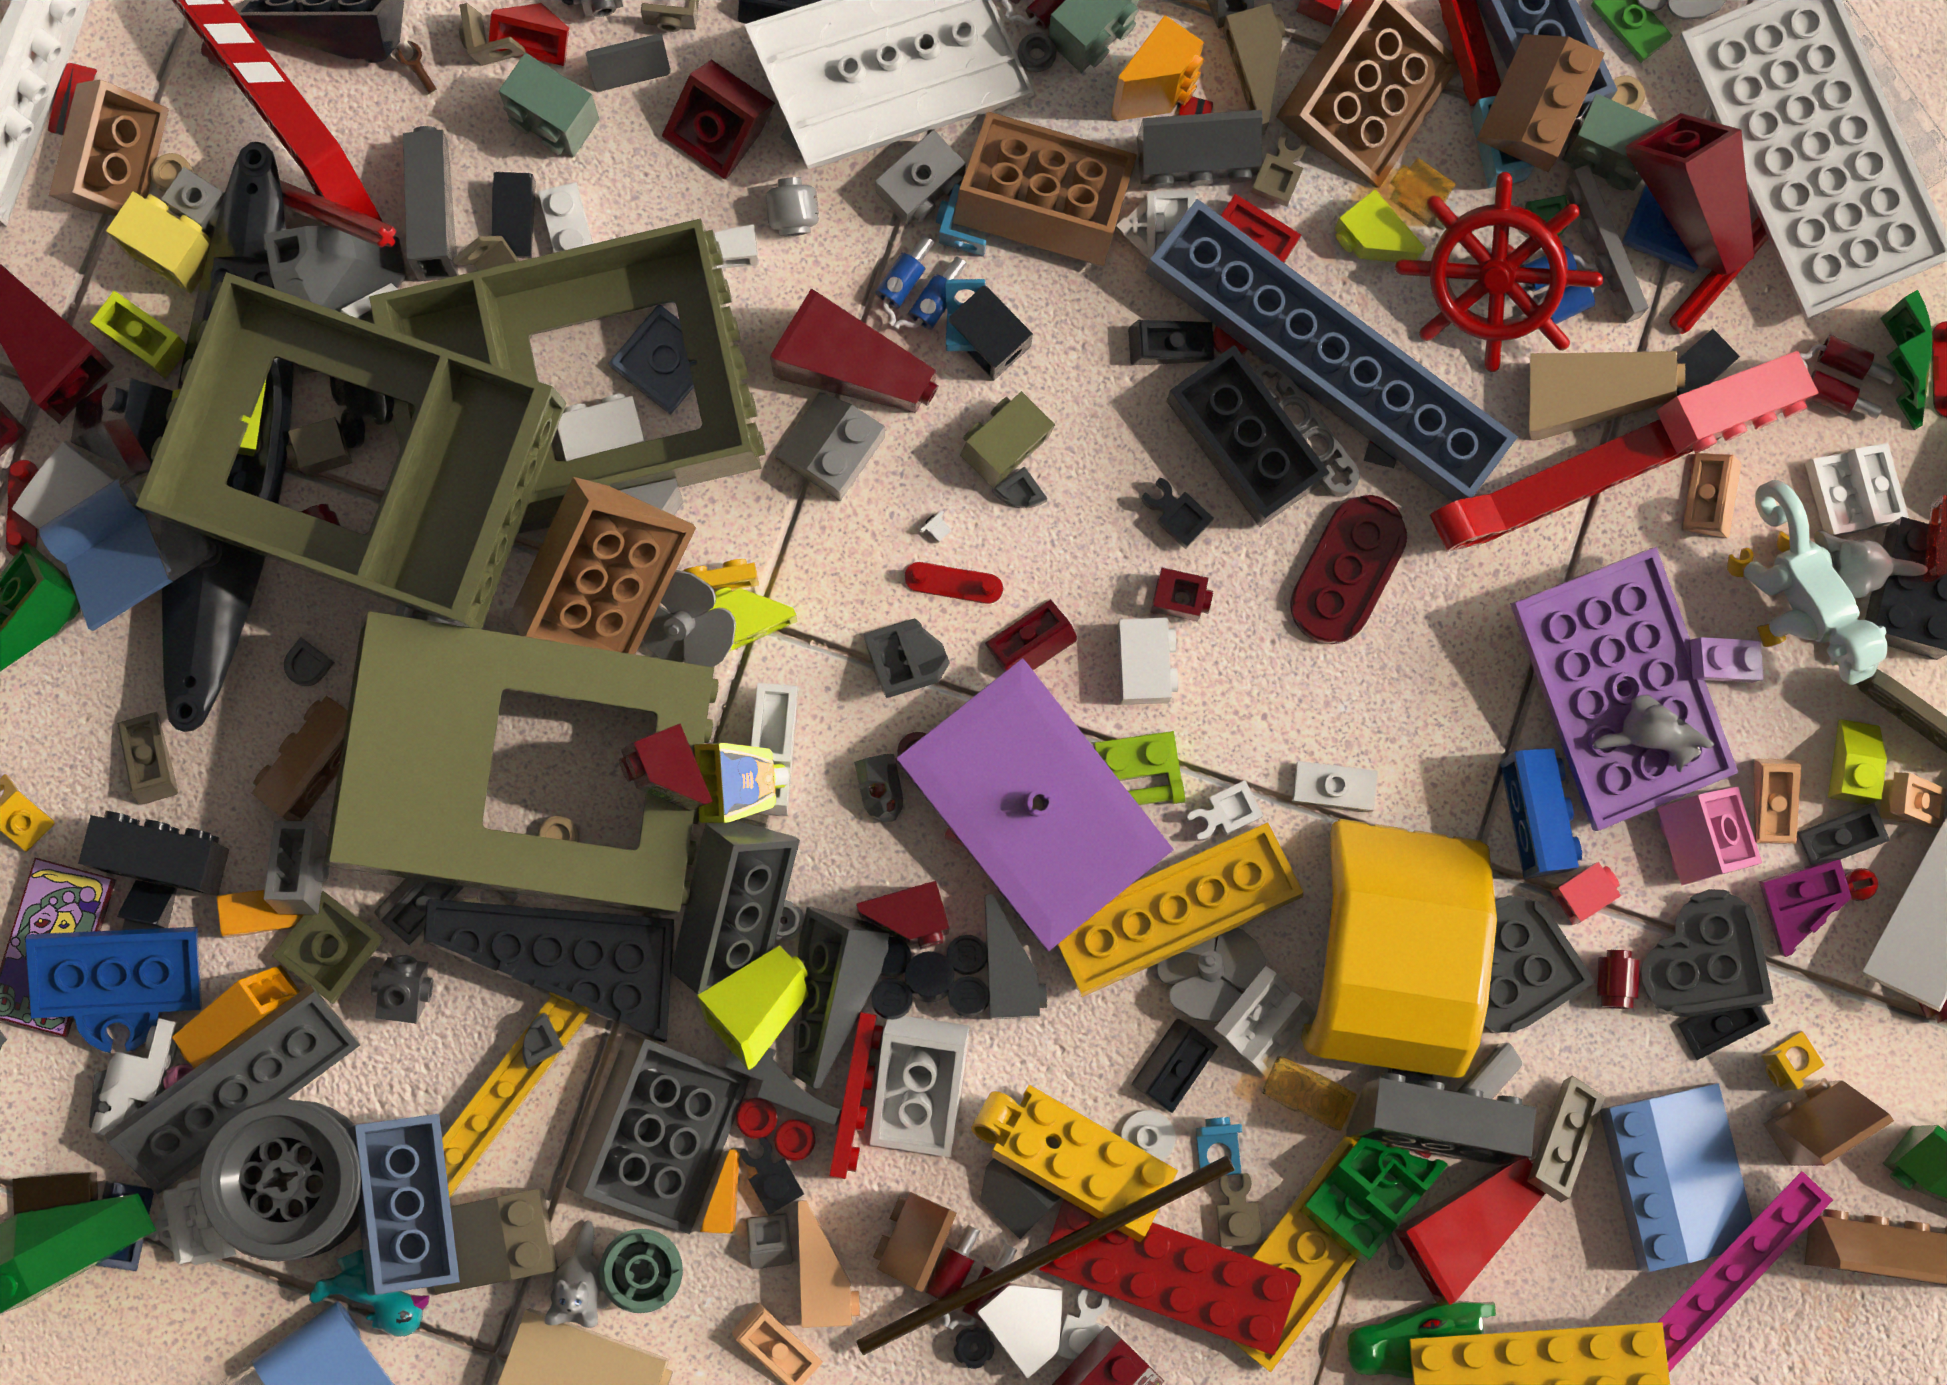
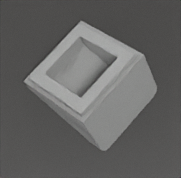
(769, 1241)

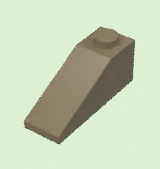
(1255, 49)

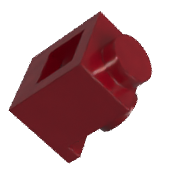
(1172, 582)

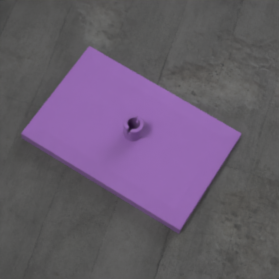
(1626, 632)
(982, 781)

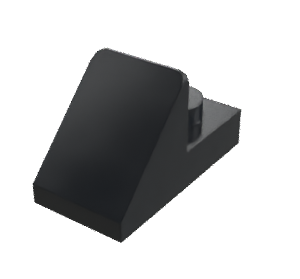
(147, 906)

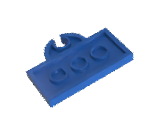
(114, 979)

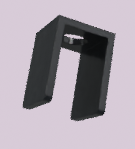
(992, 332)

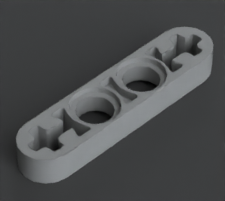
(1314, 426)

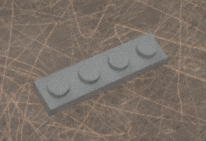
(1611, 256)

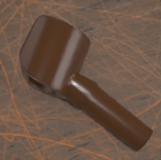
(416, 66)

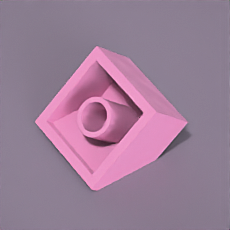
(1709, 835)

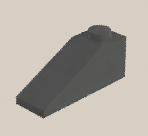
(1011, 975)

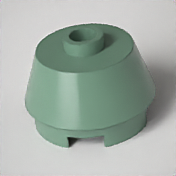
(641, 1270)

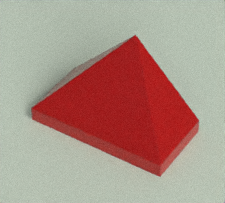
(534, 28)

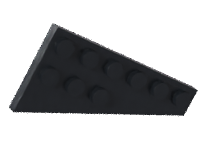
(585, 958)

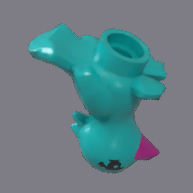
(394, 1313)

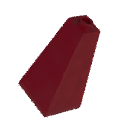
(1701, 187)
(46, 351)
(847, 357)

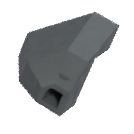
(330, 266)

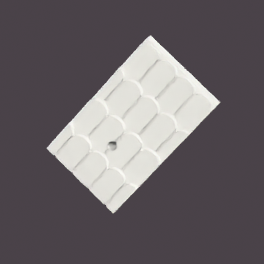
(33, 56)
(859, 76)

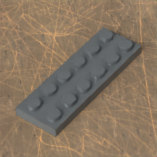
(260, 1065)

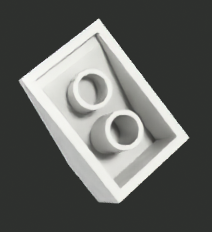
(919, 1085)

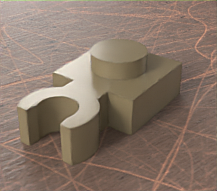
(1278, 174)
(1238, 1219)

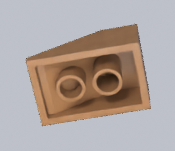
(1824, 1123)
(915, 1240)

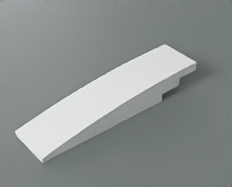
(1914, 943)

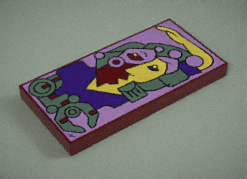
(53, 902)

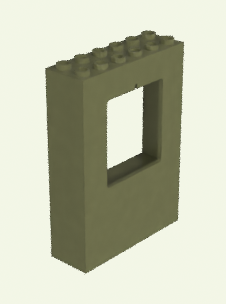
(501, 307)
(452, 489)
(424, 752)

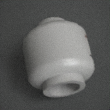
(792, 207)

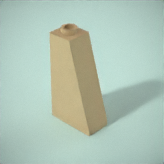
(1597, 386)
(577, 1357)

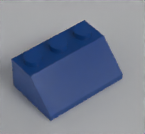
(1540, 812)

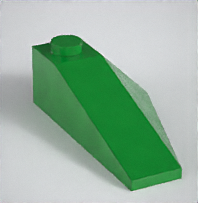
(33, 603)
(1921, 1161)
(62, 1242)

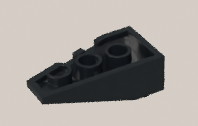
(339, 27)
(122, 422)

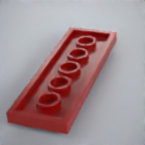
(1181, 1279)

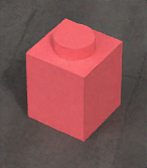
(1587, 892)

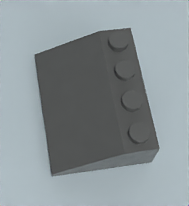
(657, 1133)

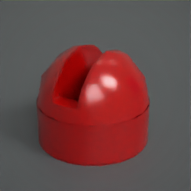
(1859, 875)

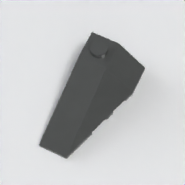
(842, 968)

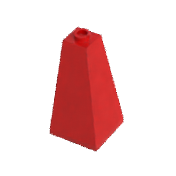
(1468, 1228)

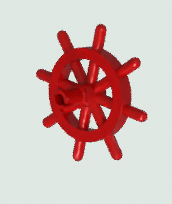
(1498, 272)

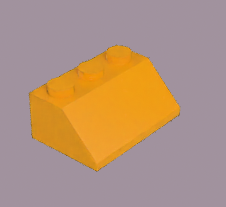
(1159, 73)

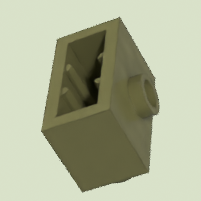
(1006, 438)

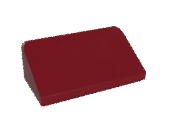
(1033, 638)

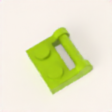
(1143, 758)

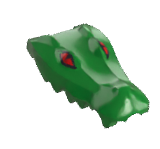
(1386, 1346)

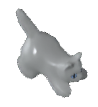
(1864, 563)
(1657, 728)
(578, 1285)

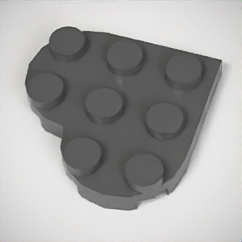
(1710, 961)
(1530, 966)

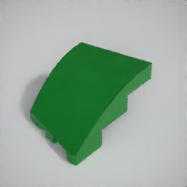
(1912, 332)
(1370, 1195)

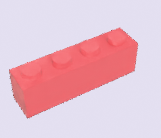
(1737, 402)

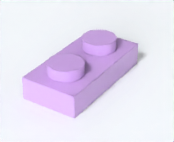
(1726, 659)

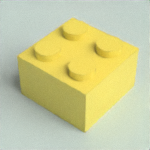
(161, 240)

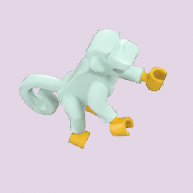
(1819, 597)

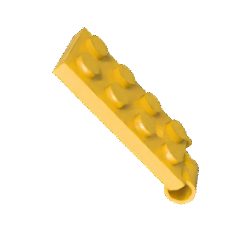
(1088, 1168)

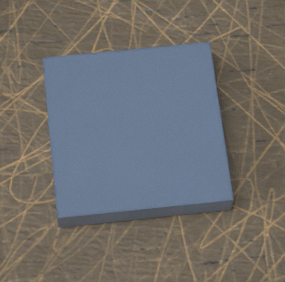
(657, 360)

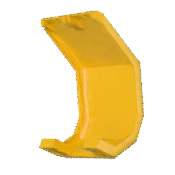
(1405, 950)

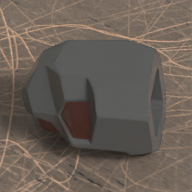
(880, 786)

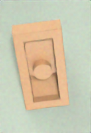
(1913, 801)

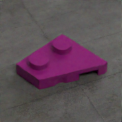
(1803, 900)

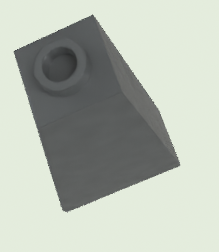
(429, 204)

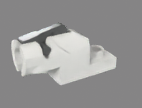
(132, 1079)

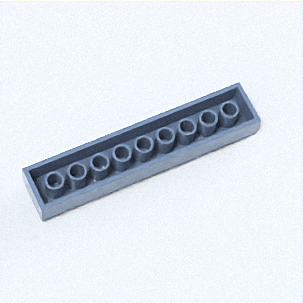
(1330, 353)

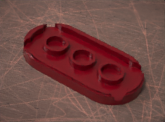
(1348, 569)

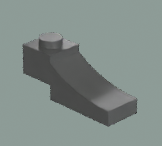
(782, 1090)

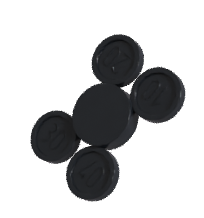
(360, 405)
(931, 978)

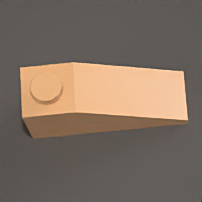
(823, 1281)

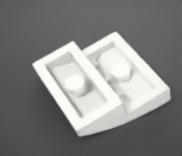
(60, 485)
(1856, 490)
(1265, 1021)

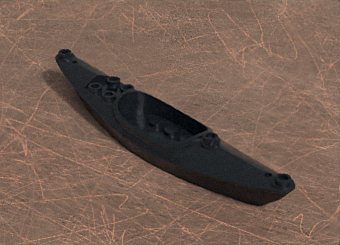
(211, 602)

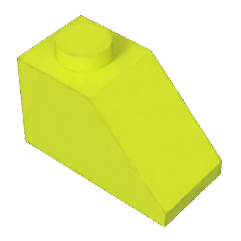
(1377, 232)
(753, 614)
(1858, 763)

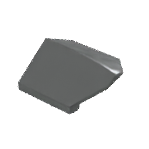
(905, 657)
(1015, 1197)

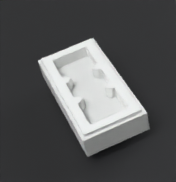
(1335, 786)

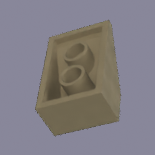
(501, 1240)

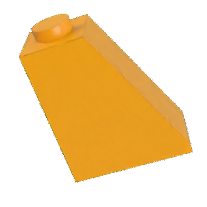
(234, 1013)

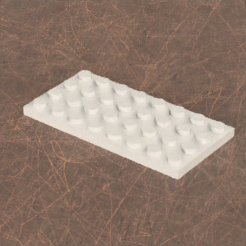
(1818, 149)

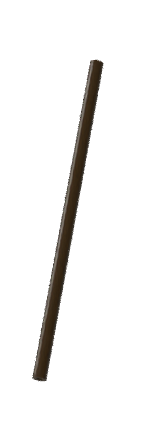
(1045, 1255)

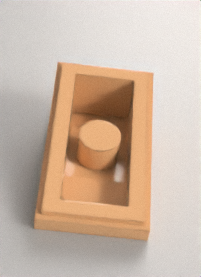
(1776, 800)
(776, 1346)

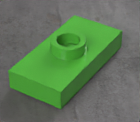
(1634, 26)

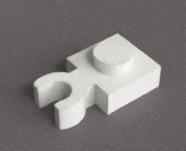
(1230, 809)
(1081, 1330)

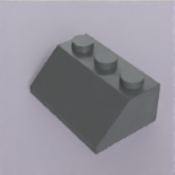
(1200, 148)

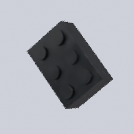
(1906, 605)
(154, 853)

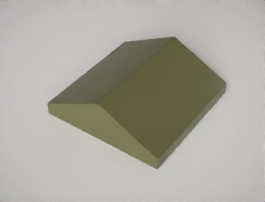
(328, 948)

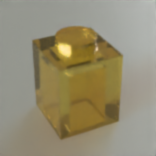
(1416, 185)

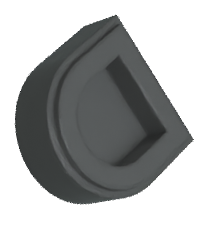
(306, 664)

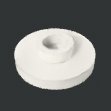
(1150, 1132)

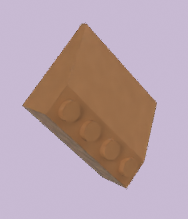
(1369, 88)
(1044, 188)
(600, 570)
(1877, 1247)

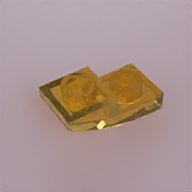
(1309, 1093)

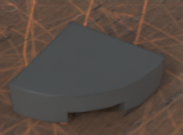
(1020, 490)
(540, 1041)

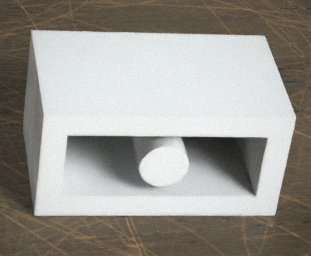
(599, 427)
(1145, 661)

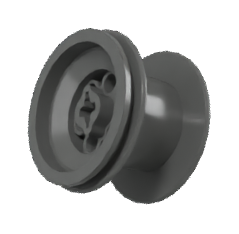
(234, 1199)

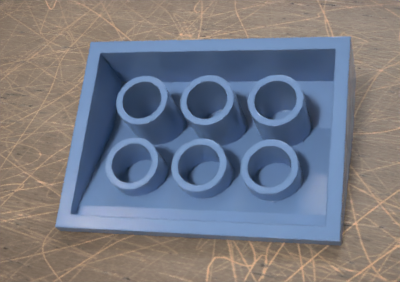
(1677, 1176)

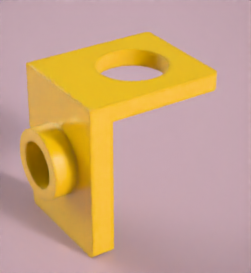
(20, 817)
(1781, 1070)

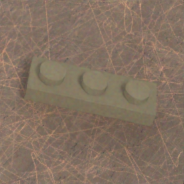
(1566, 1139)

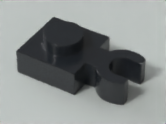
(1181, 517)
(774, 1182)

